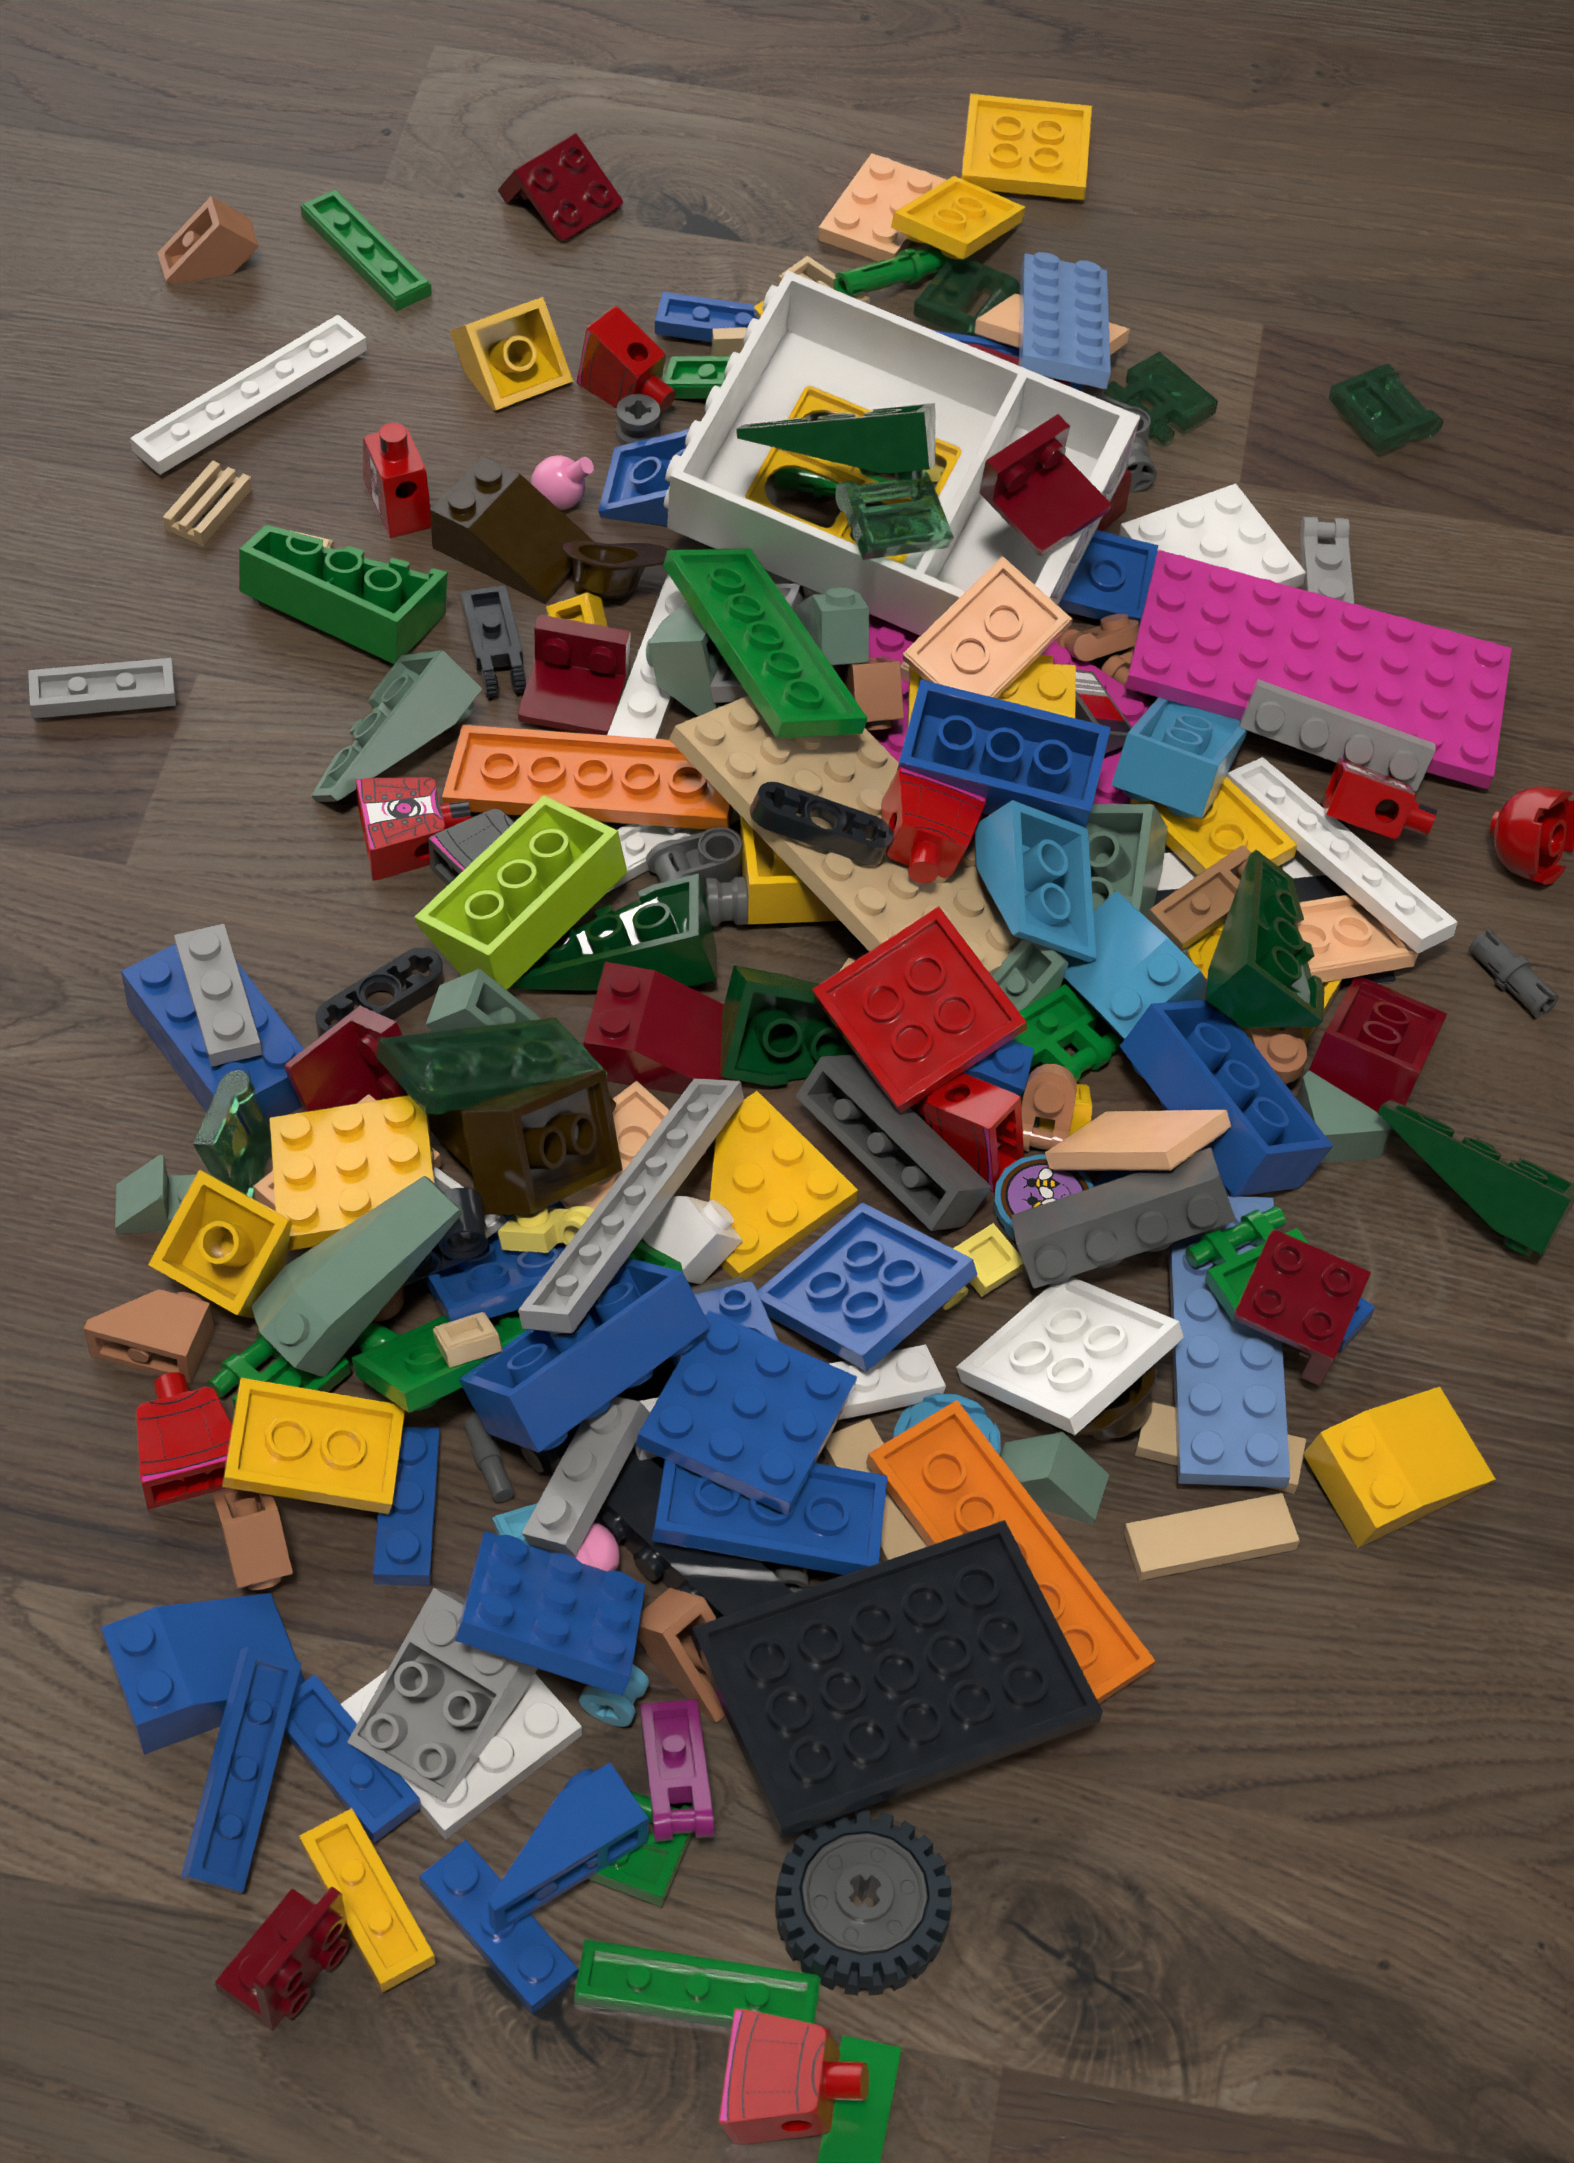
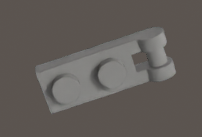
(1327, 564)

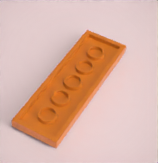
(592, 773)
(956, 1483)

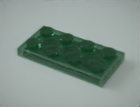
(483, 1062)

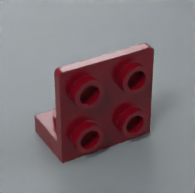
(564, 188)
(1041, 488)
(575, 675)
(343, 1064)
(1302, 1299)
(285, 1957)

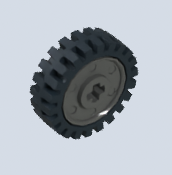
(863, 1943)

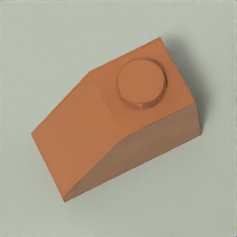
(208, 244)
(876, 689)
(154, 1333)
(253, 1538)
(666, 1637)

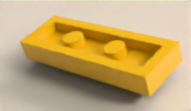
(372, 1904)

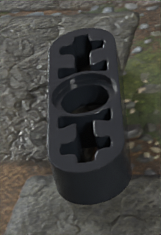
(786, 823)
(388, 978)

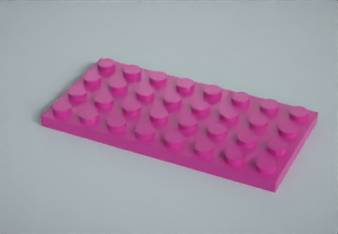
(1220, 630)

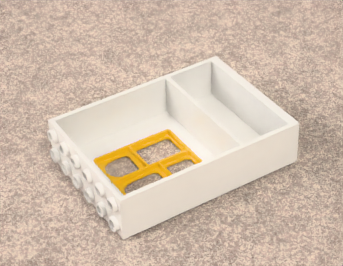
(841, 356)

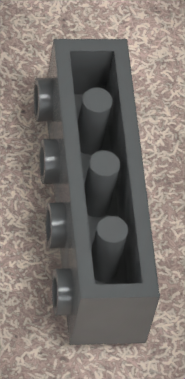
(893, 1146)
(1121, 1219)

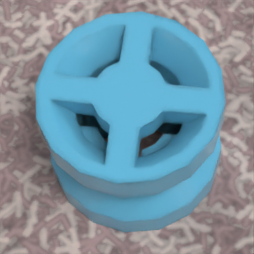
(611, 1707)

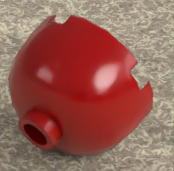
(1534, 833)

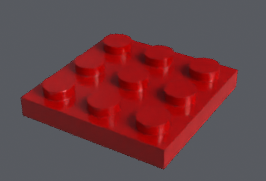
(919, 1009)

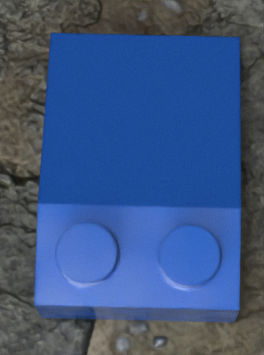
(637, 479)
(182, 1661)

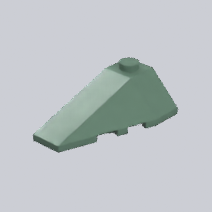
(685, 660)
(411, 707)
(1126, 853)
(343, 1282)

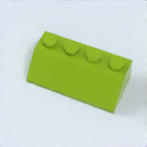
(524, 891)

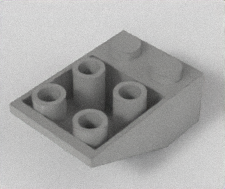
(439, 1701)

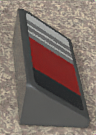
(1097, 706)

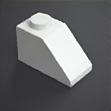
(695, 1235)

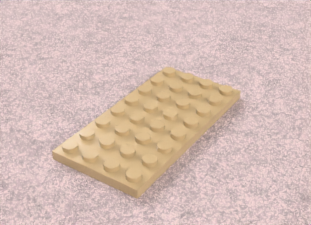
(872, 900)

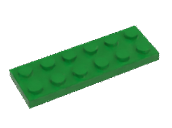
(765, 643)
(413, 1369)

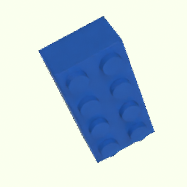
(1005, 751)
(163, 1007)
(1210, 1064)
(555, 1381)

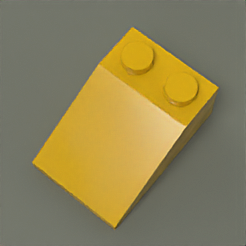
(1396, 1464)

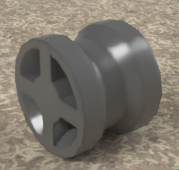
(637, 419)
(1141, 466)
(727, 901)

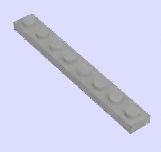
(630, 1207)

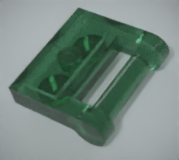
(956, 289)
(1377, 415)
(898, 526)
(224, 1141)

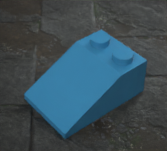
(1178, 757)
(1039, 877)
(1131, 967)

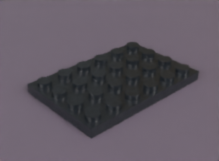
(894, 1677)

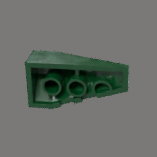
(881, 441)
(659, 932)
(1261, 959)
(774, 1028)
(1512, 1197)

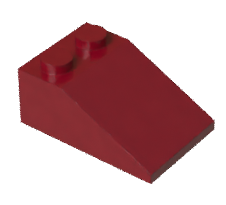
(653, 1030)
(1377, 1043)

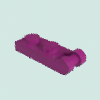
(676, 1769)

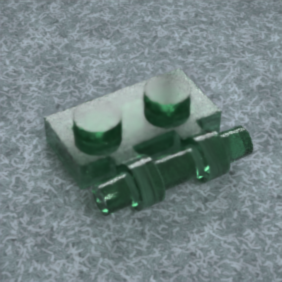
(1169, 390)

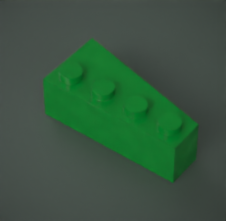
(342, 592)

